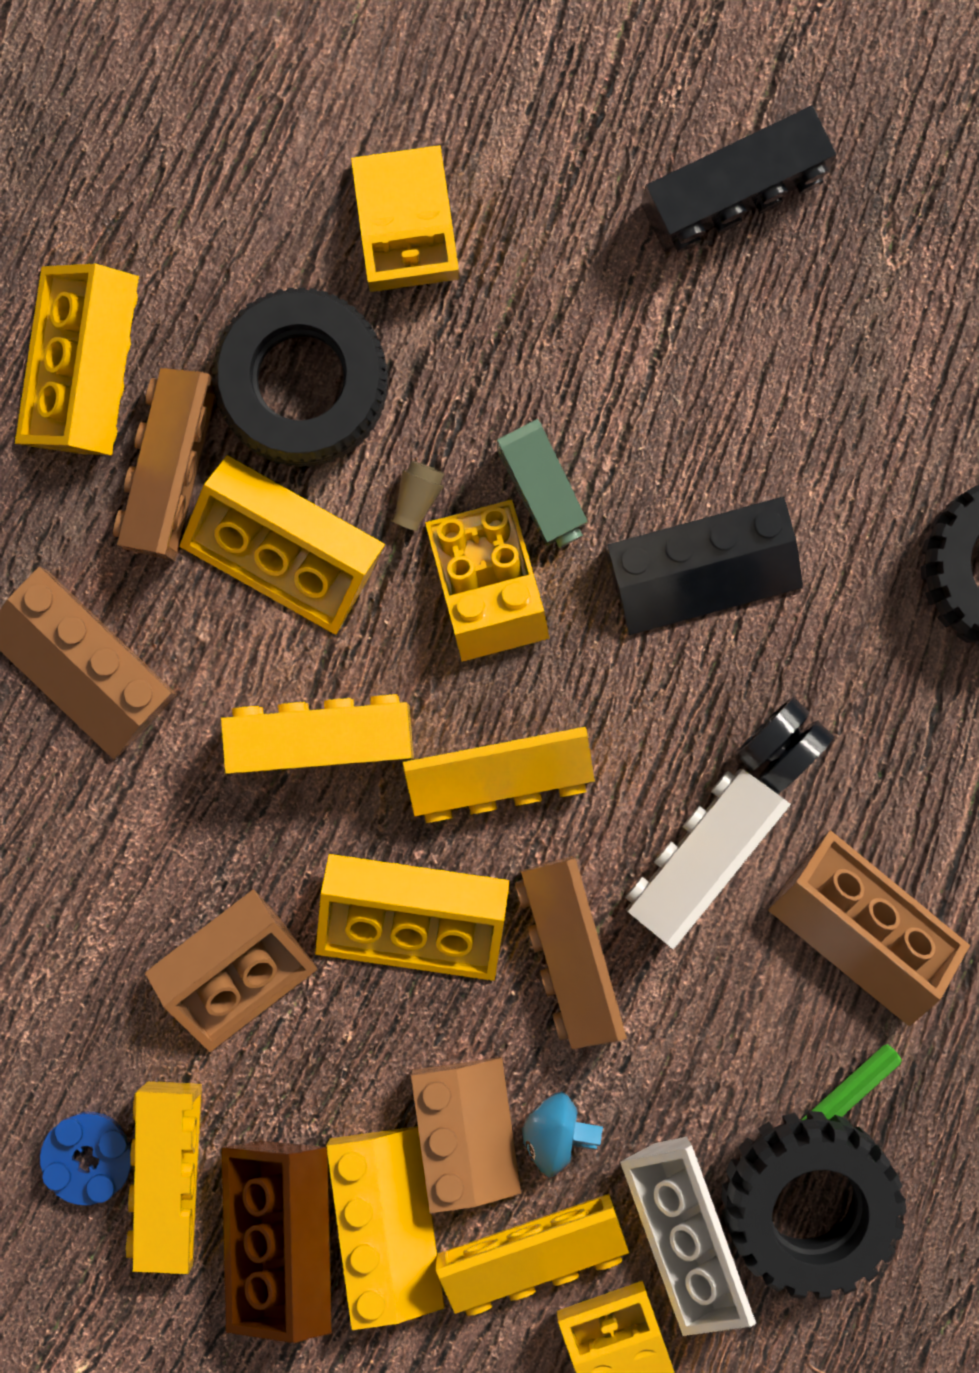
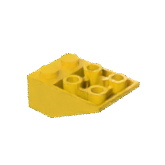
(405, 218)
(487, 580)
(615, 1333)

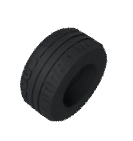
(284, 317)

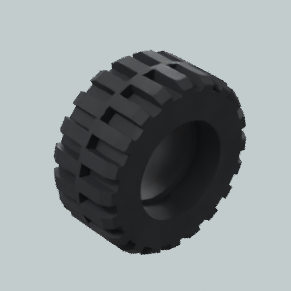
(949, 565)
(839, 1255)

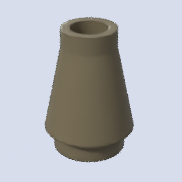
(416, 494)

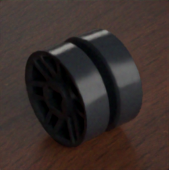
(784, 745)

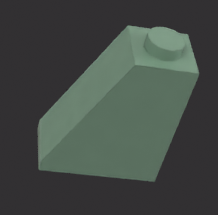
(542, 484)

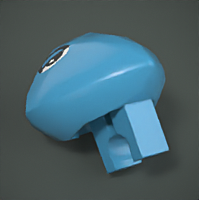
(552, 1132)

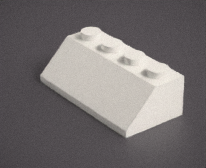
(706, 856)
(687, 1238)

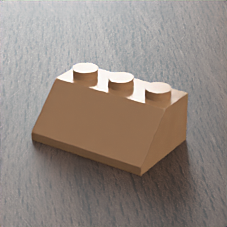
(230, 971)
(465, 1134)

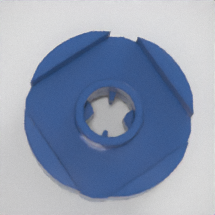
(64, 1173)

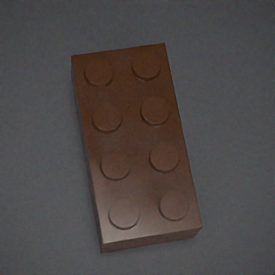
(276, 1241)

